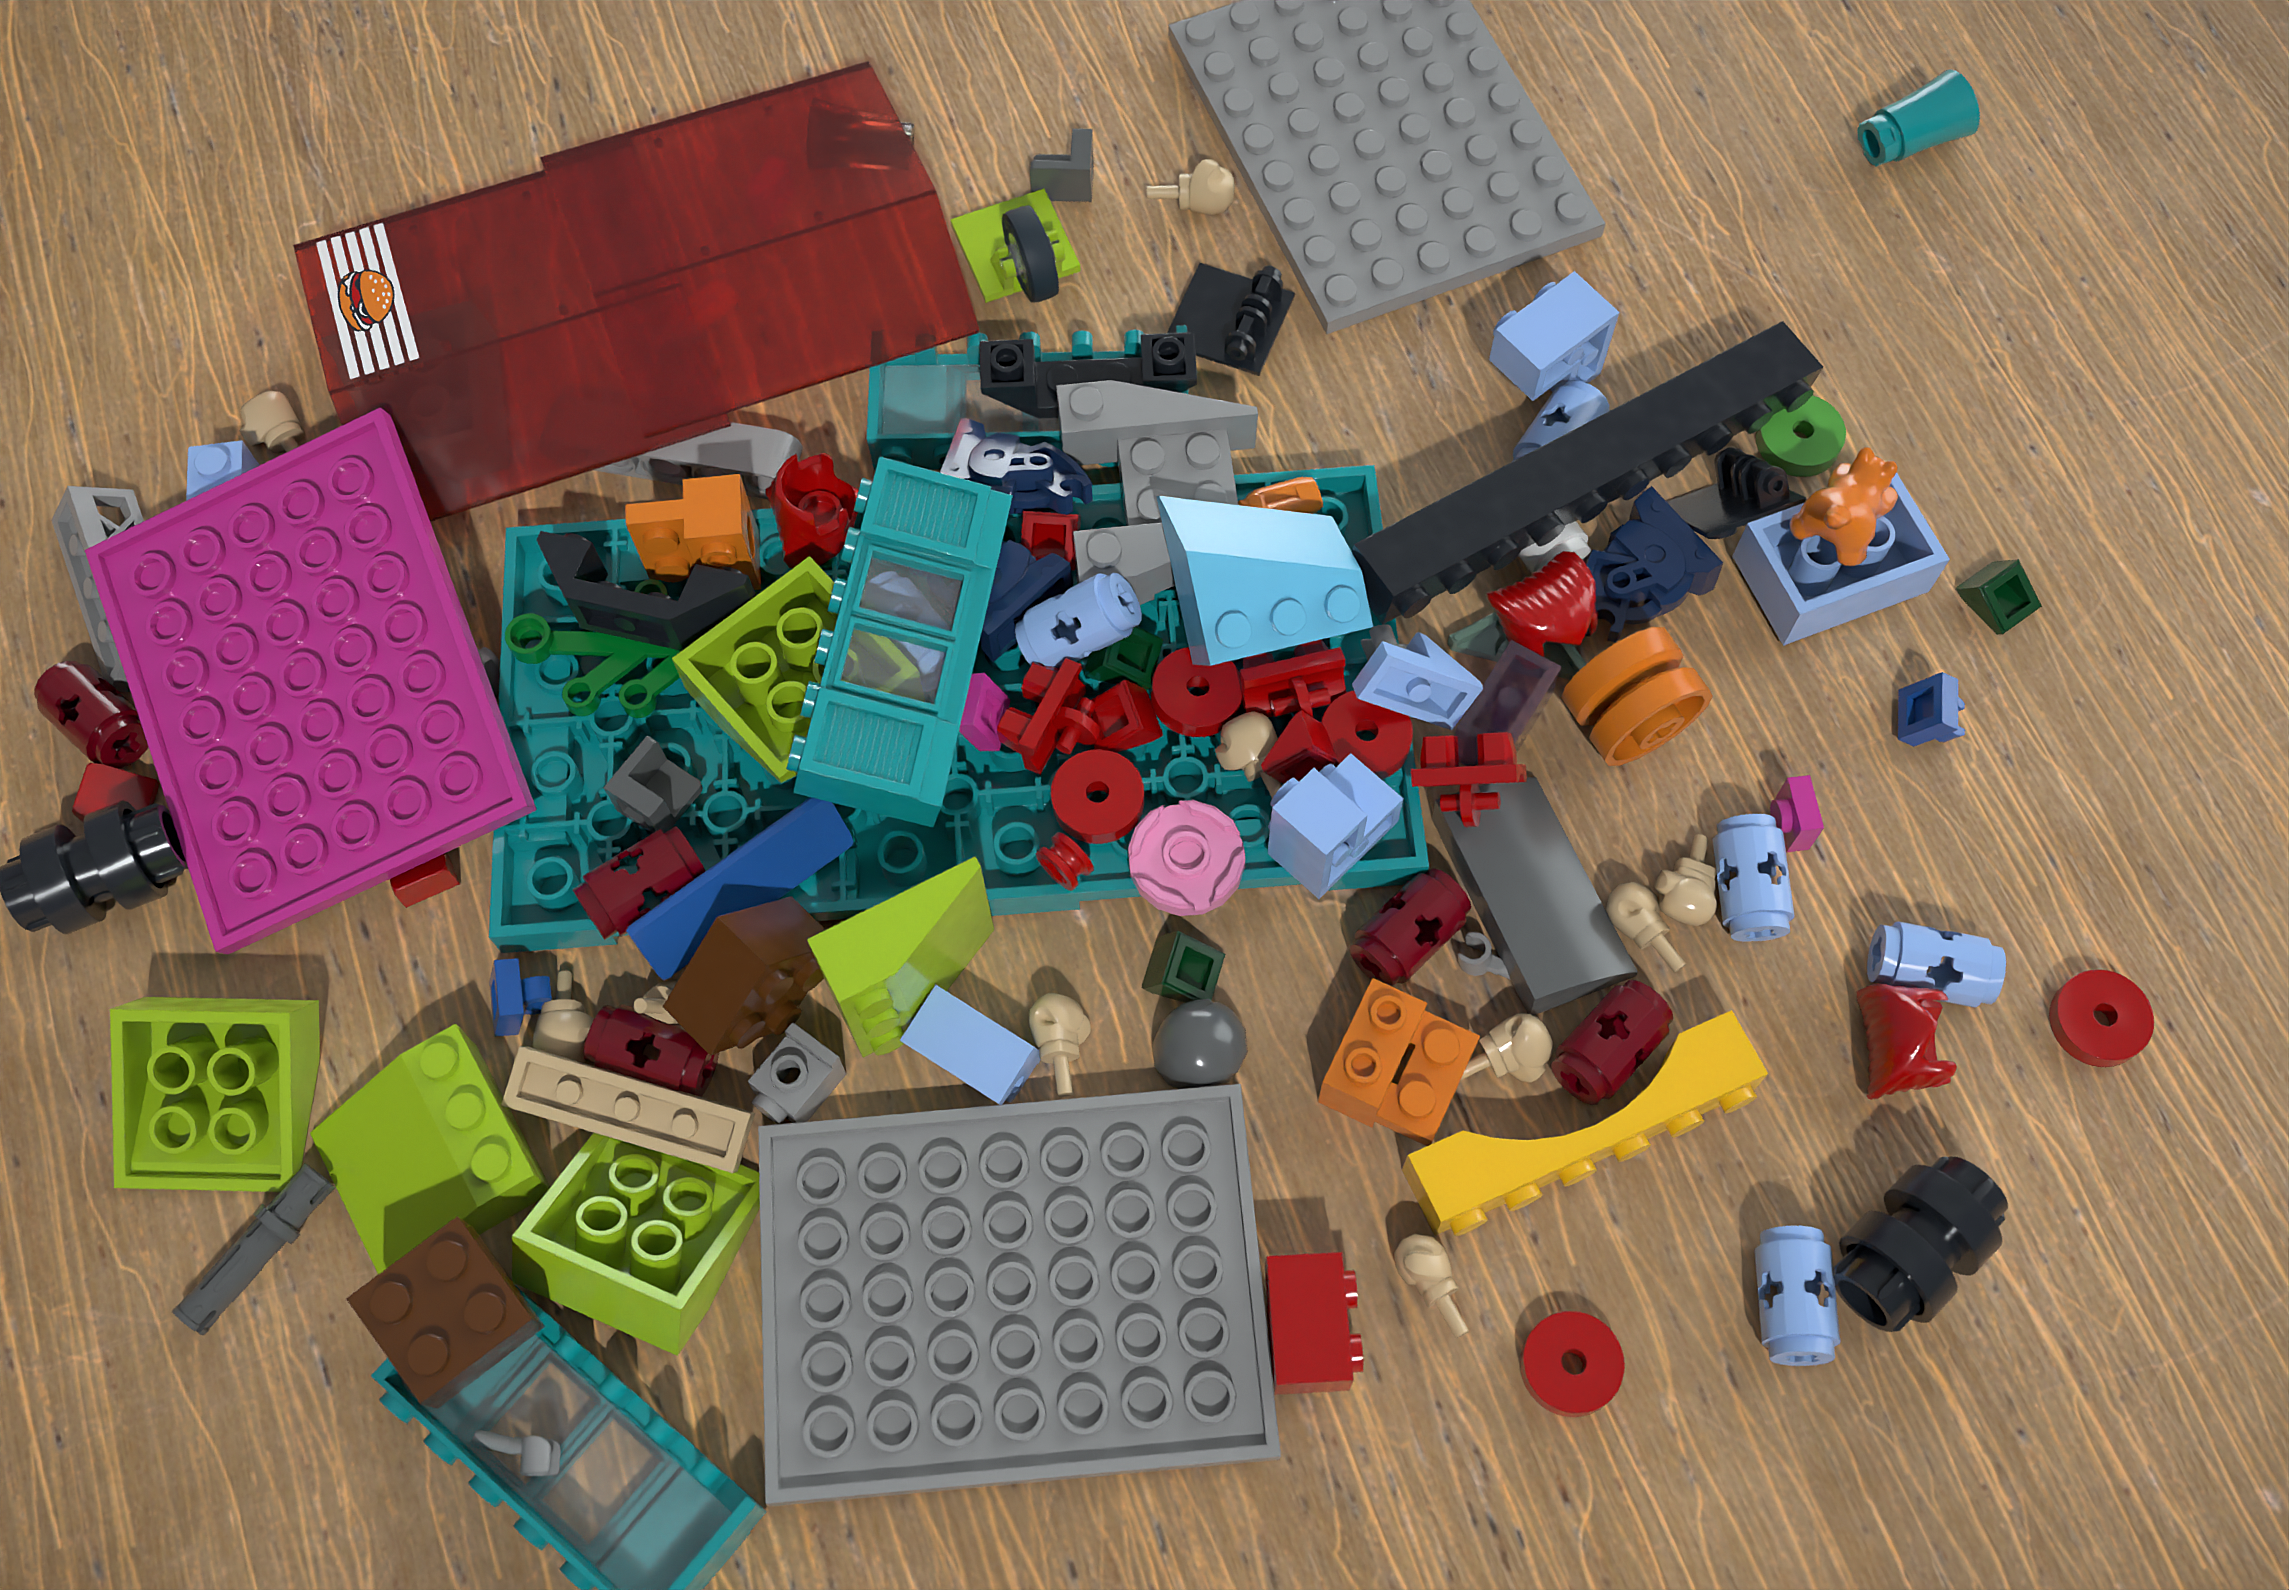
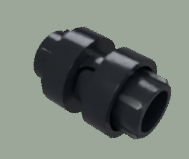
(70, 877)
(1904, 1261)

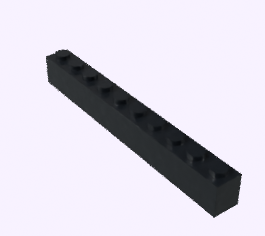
(1583, 472)

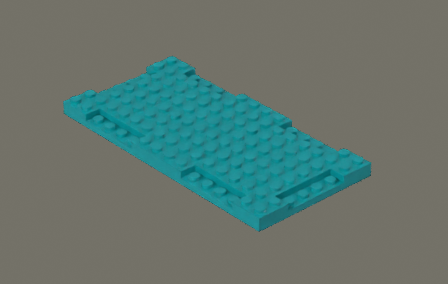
(990, 799)

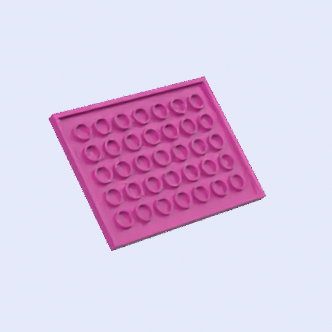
(307, 682)

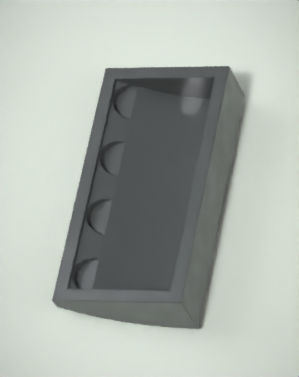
(1535, 898)

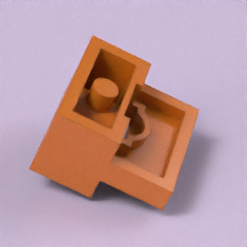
(704, 528)
(1371, 1051)

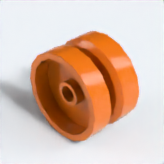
(1636, 696)

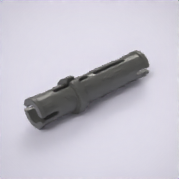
(252, 1251)

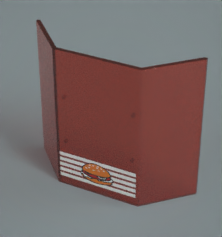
(475, 344)

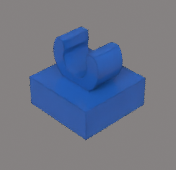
(1930, 710)
(515, 997)

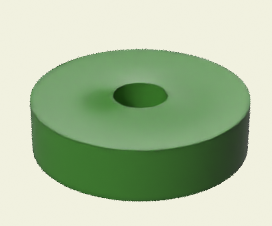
(1799, 455)

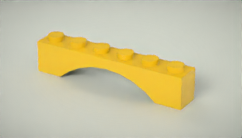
(1477, 1173)

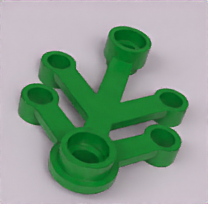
(623, 654)

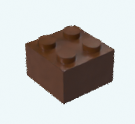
(747, 976)
(445, 1313)

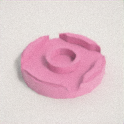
(1186, 858)

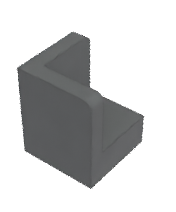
(1066, 175)
(652, 788)

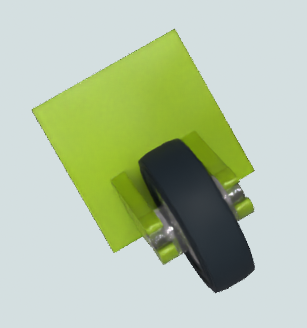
(1016, 248)

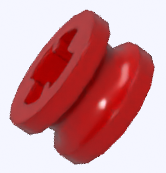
(1064, 861)

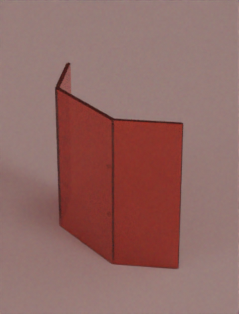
(761, 247)

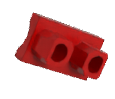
(1293, 684)
(1059, 719)
(1495, 765)

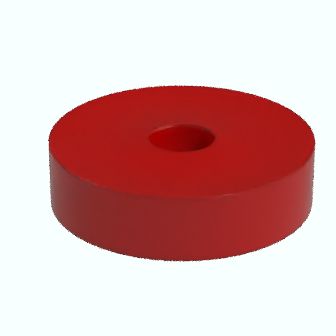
(1190, 713)
(1392, 733)
(1103, 820)
(2083, 1036)
(1592, 1343)

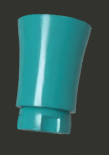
(1925, 118)

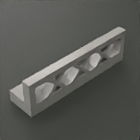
(81, 527)

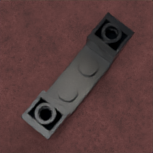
(1016, 379)
(646, 618)

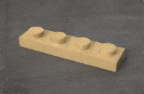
(628, 1109)

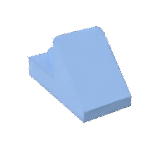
(1418, 682)

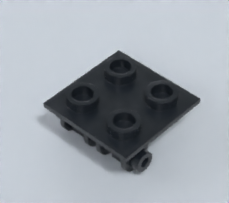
(1234, 315)
(1743, 493)

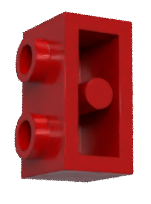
(1311, 1323)

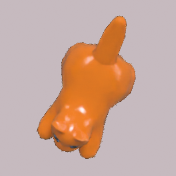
(1849, 506)

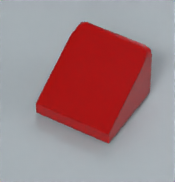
(1050, 533)
(1125, 718)
(1299, 750)
(107, 785)
(425, 880)

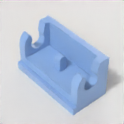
(971, 1046)

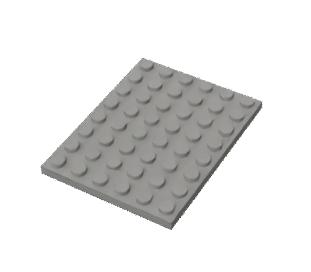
(1383, 146)
(1011, 1296)

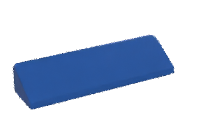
(746, 878)

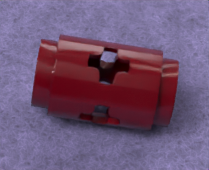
(91, 714)
(615, 897)
(1410, 927)
(1612, 1042)
(618, 1045)

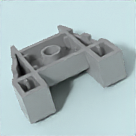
(1163, 448)

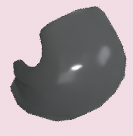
(1199, 1045)

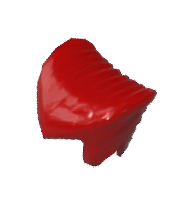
(811, 509)
(1549, 605)
(1902, 1038)

